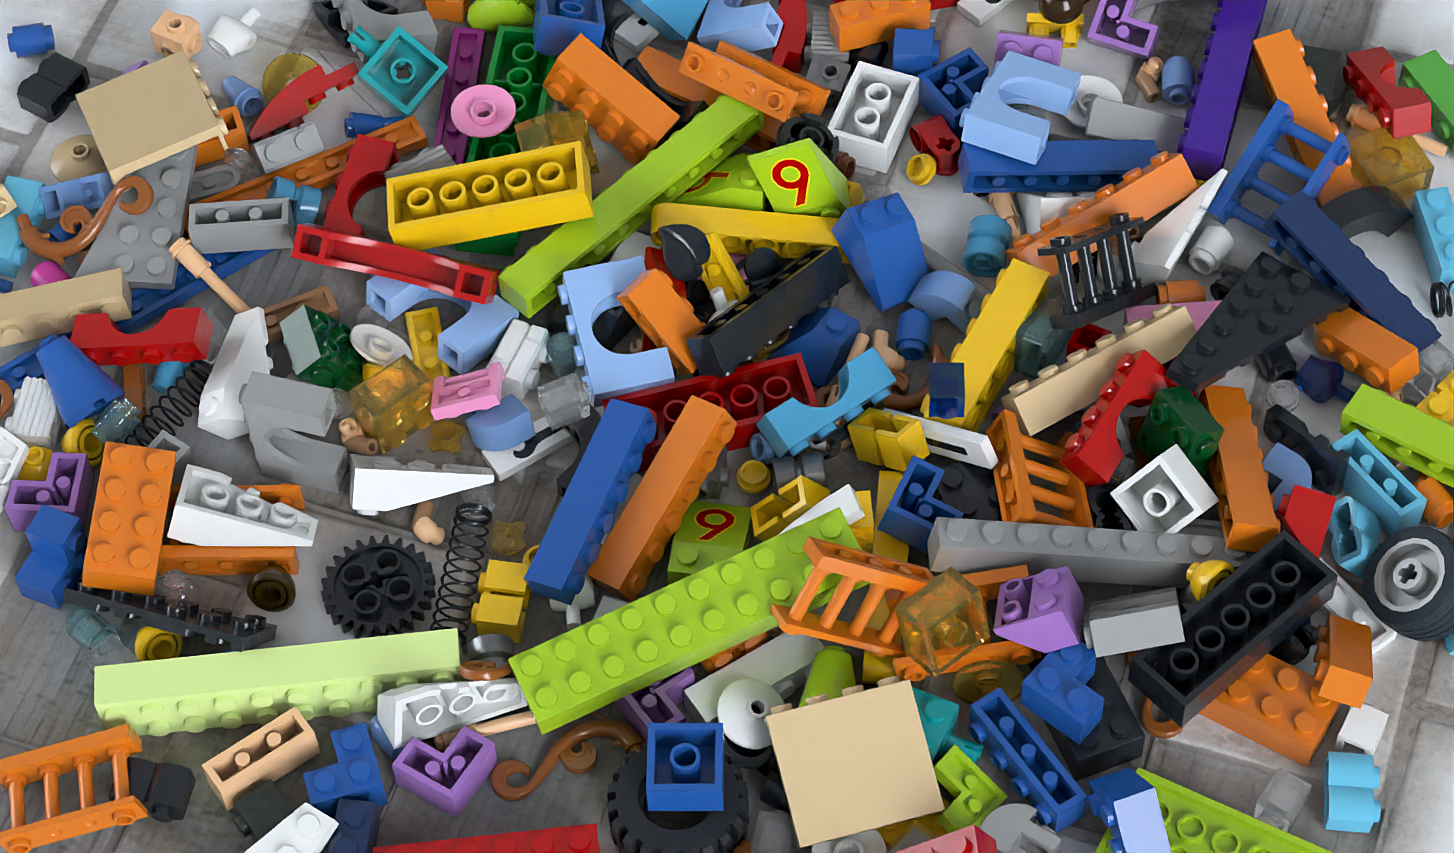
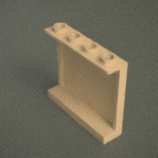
(151, 114)
(853, 762)

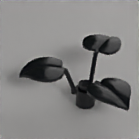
(688, 248)

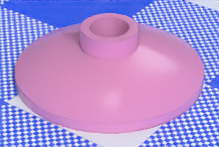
(483, 111)

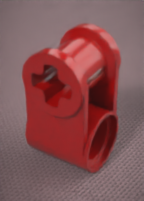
(938, 140)

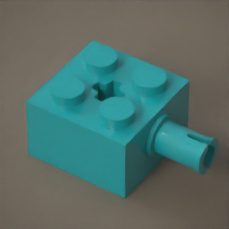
(398, 52)
(939, 723)

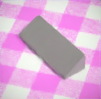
(1123, 121)

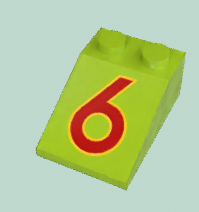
(801, 180)
(728, 186)
(708, 536)

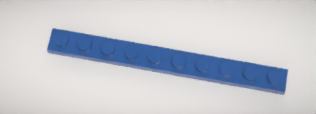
(146, 306)

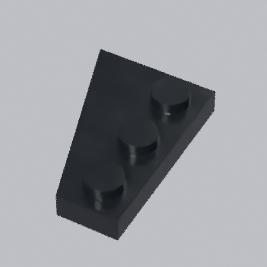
(1326, 465)

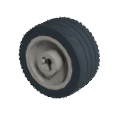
(1413, 583)

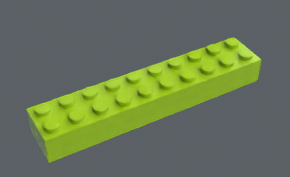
(674, 626)

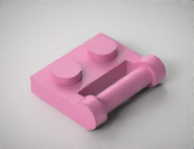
(467, 392)

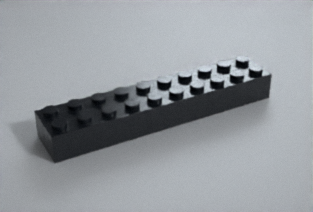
(1118, 734)

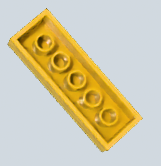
(490, 197)
(991, 341)

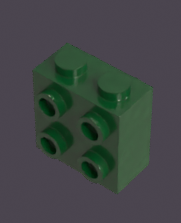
(321, 349)
(1183, 421)

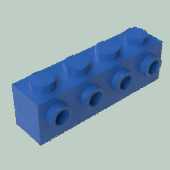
(1027, 761)

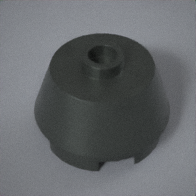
(811, 127)

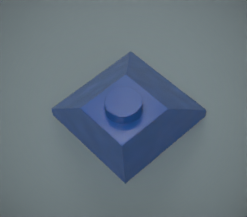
(823, 341)

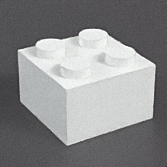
(1165, 494)

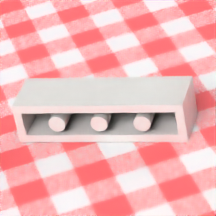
(779, 663)

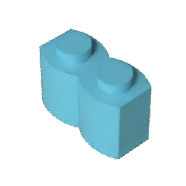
(1354, 535)
(1349, 792)

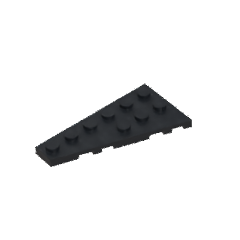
(1255, 317)
(181, 619)

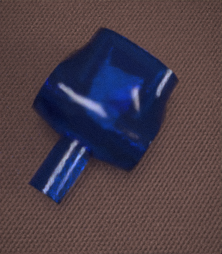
(1322, 380)

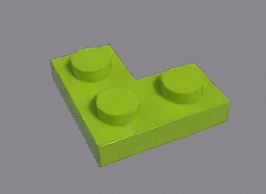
(973, 791)

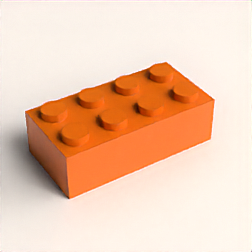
(610, 99)
(129, 518)
(1276, 709)

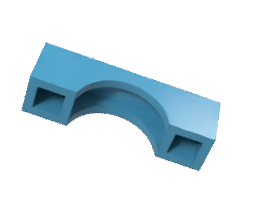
(793, 423)

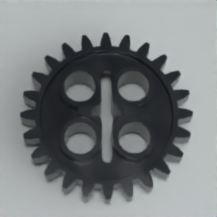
(378, 588)

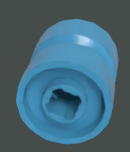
(304, 199)
(986, 245)

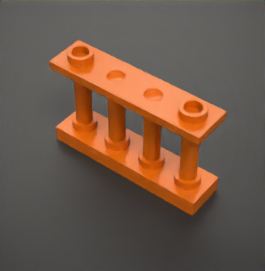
(753, 80)
(1013, 484)
(234, 559)
(854, 566)
(1008, 651)
(64, 757)

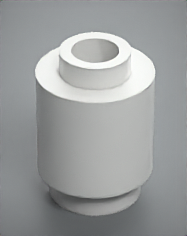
(1210, 249)

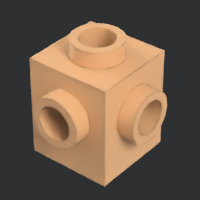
(176, 33)

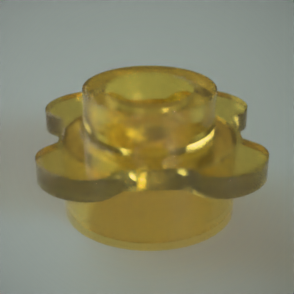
(443, 430)
(508, 545)

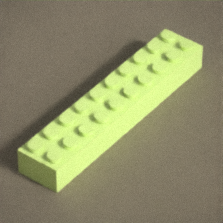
(268, 682)

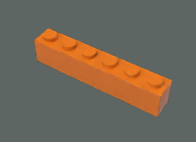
(665, 73)
(1289, 80)
(1139, 194)
(1238, 472)
(662, 498)

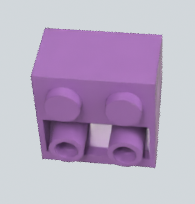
(1031, 45)
(1041, 610)

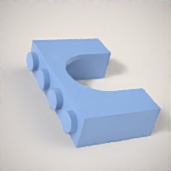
(746, 27)
(1018, 80)
(590, 293)
(463, 342)

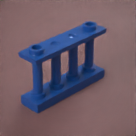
(1263, 150)

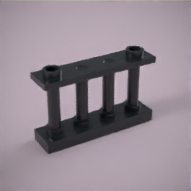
(1113, 297)

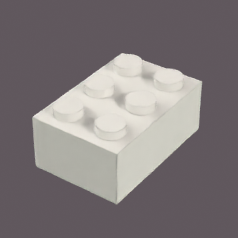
(874, 114)

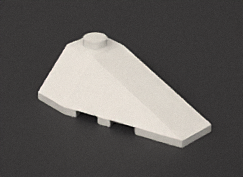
(1041, 206)
(1167, 239)
(238, 357)
(385, 484)
(222, 514)
(440, 707)

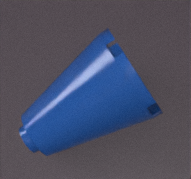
(75, 380)

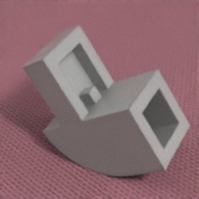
(1015, 828)

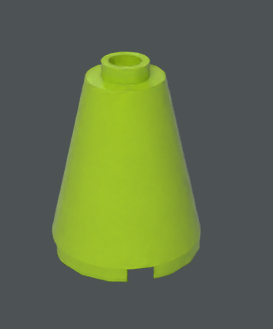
(492, 13)
(829, 674)

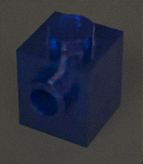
(946, 390)

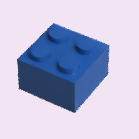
(685, 767)

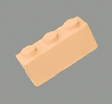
(261, 757)

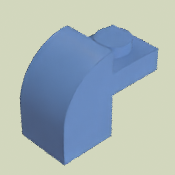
(84, 191)
(947, 296)
(500, 426)
(1284, 471)

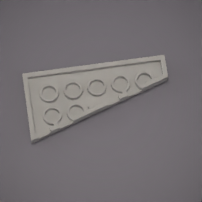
(143, 240)

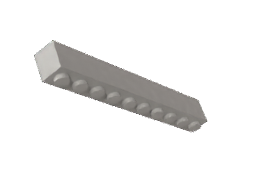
(1088, 552)

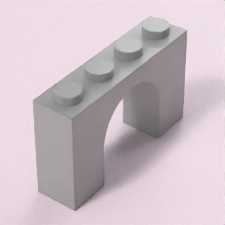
(382, 25)
(281, 404)
(1133, 622)

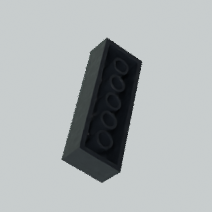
(1234, 628)

